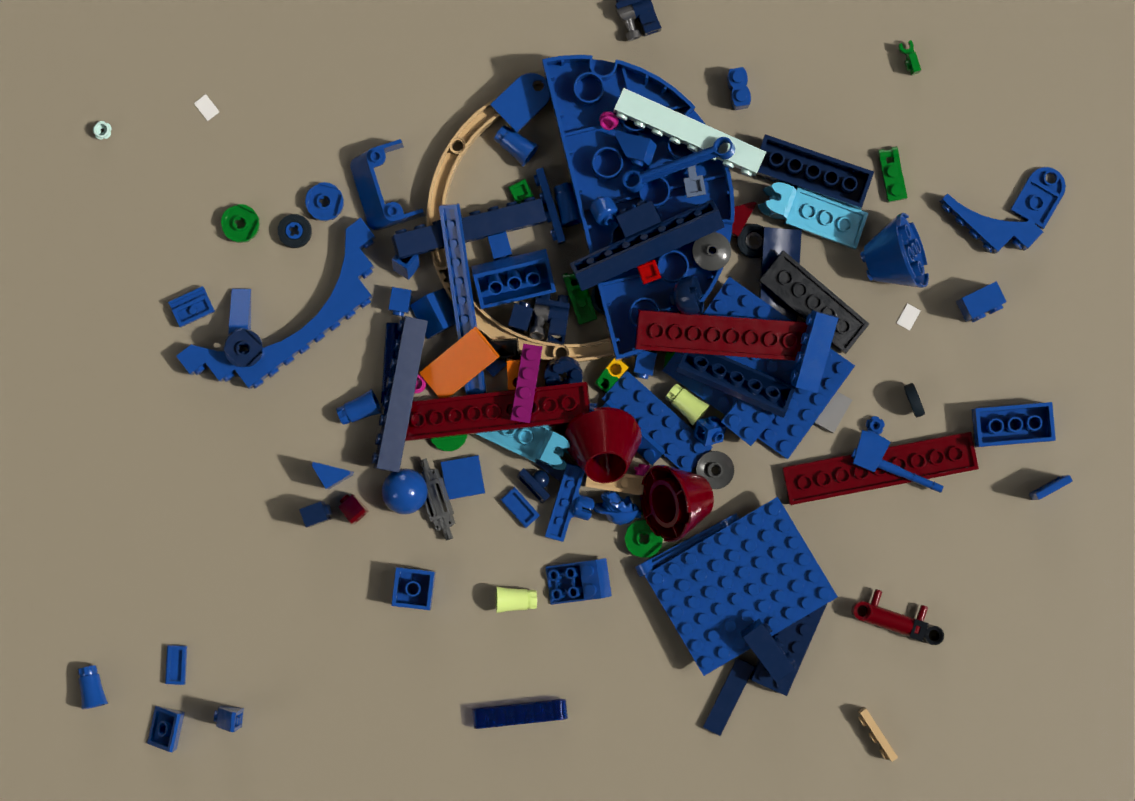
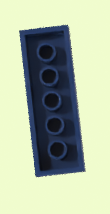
(814, 172)
(796, 642)

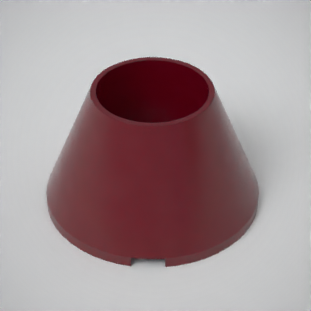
(603, 443)
(674, 501)

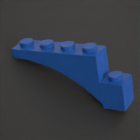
(991, 231)

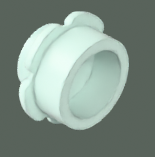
(97, 130)

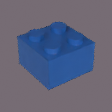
(977, 303)
(747, 420)
(413, 588)

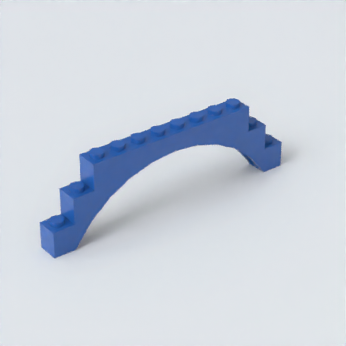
(345, 299)

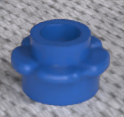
(875, 420)

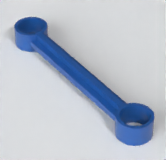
(679, 164)
(660, 559)

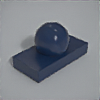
(535, 483)

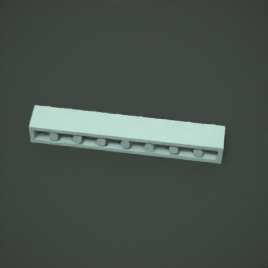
(686, 131)

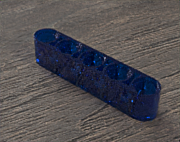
(520, 713)

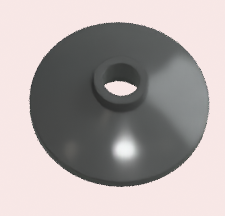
(712, 261)
(724, 465)

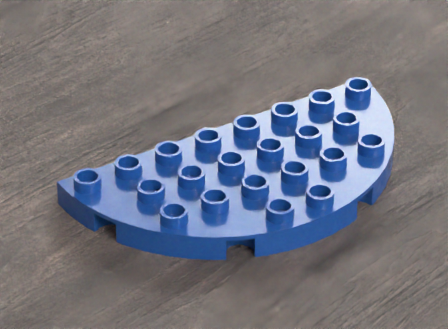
(596, 164)

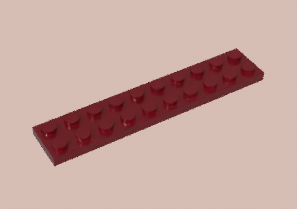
(718, 335)
(493, 412)
(840, 477)

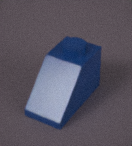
(637, 148)

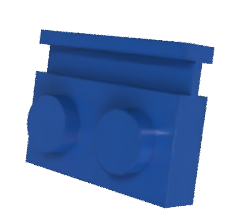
(191, 307)

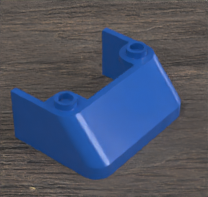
(376, 211)

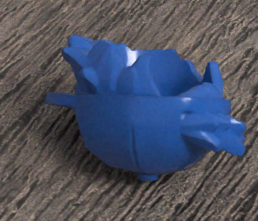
(617, 509)

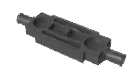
(437, 501)

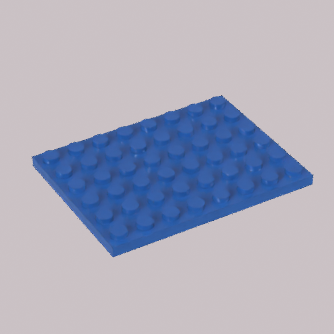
(805, 406)
(740, 576)

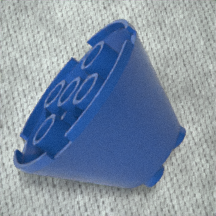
(896, 255)

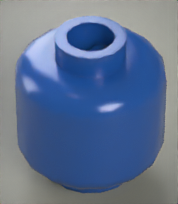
(604, 210)

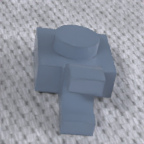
(694, 184)

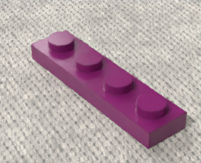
(526, 383)

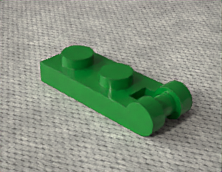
(892, 175)
(580, 301)

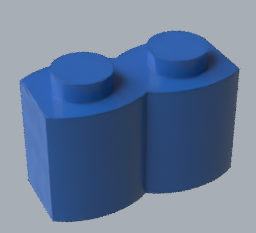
(740, 94)

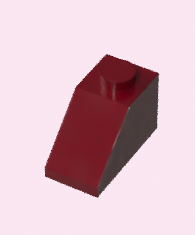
(741, 216)
(352, 508)

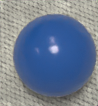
(404, 491)

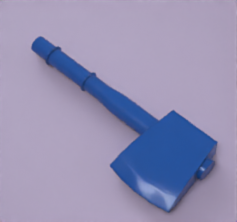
(869, 456)

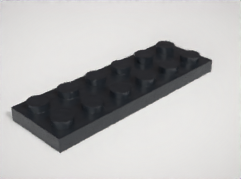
(806, 293)

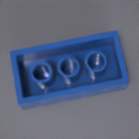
(513, 279)
(1013, 424)

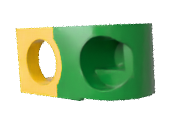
(611, 375)

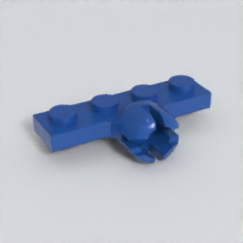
(569, 503)

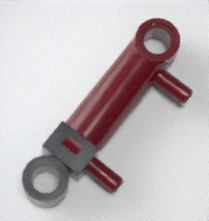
(898, 622)

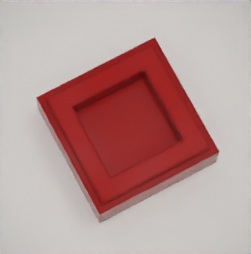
(649, 272)

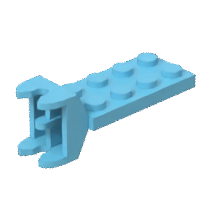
(814, 214)
(533, 444)

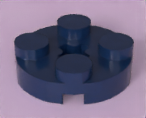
(239, 337)
(562, 365)

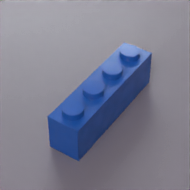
(814, 351)

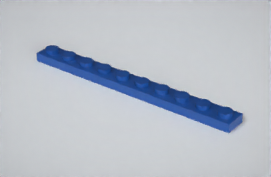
(460, 281)

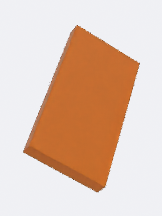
(459, 364)

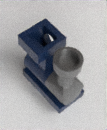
(641, 9)
(550, 312)

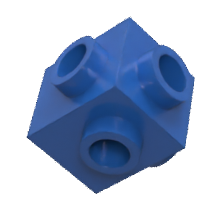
(709, 431)

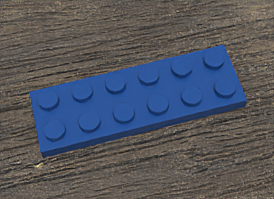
(658, 422)

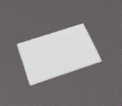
(206, 107)
(908, 316)

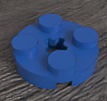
(320, 191)

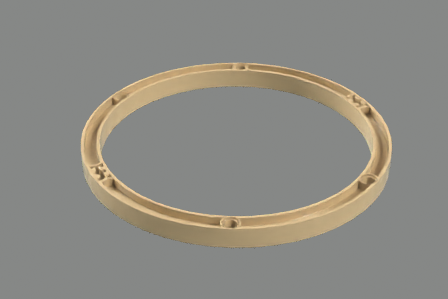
(438, 196)

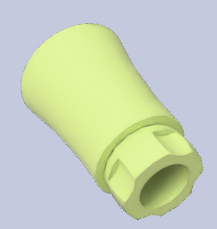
(687, 403)
(515, 599)

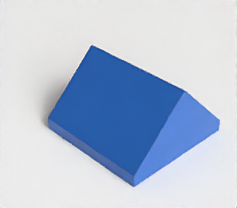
(437, 310)
(330, 475)
(165, 728)

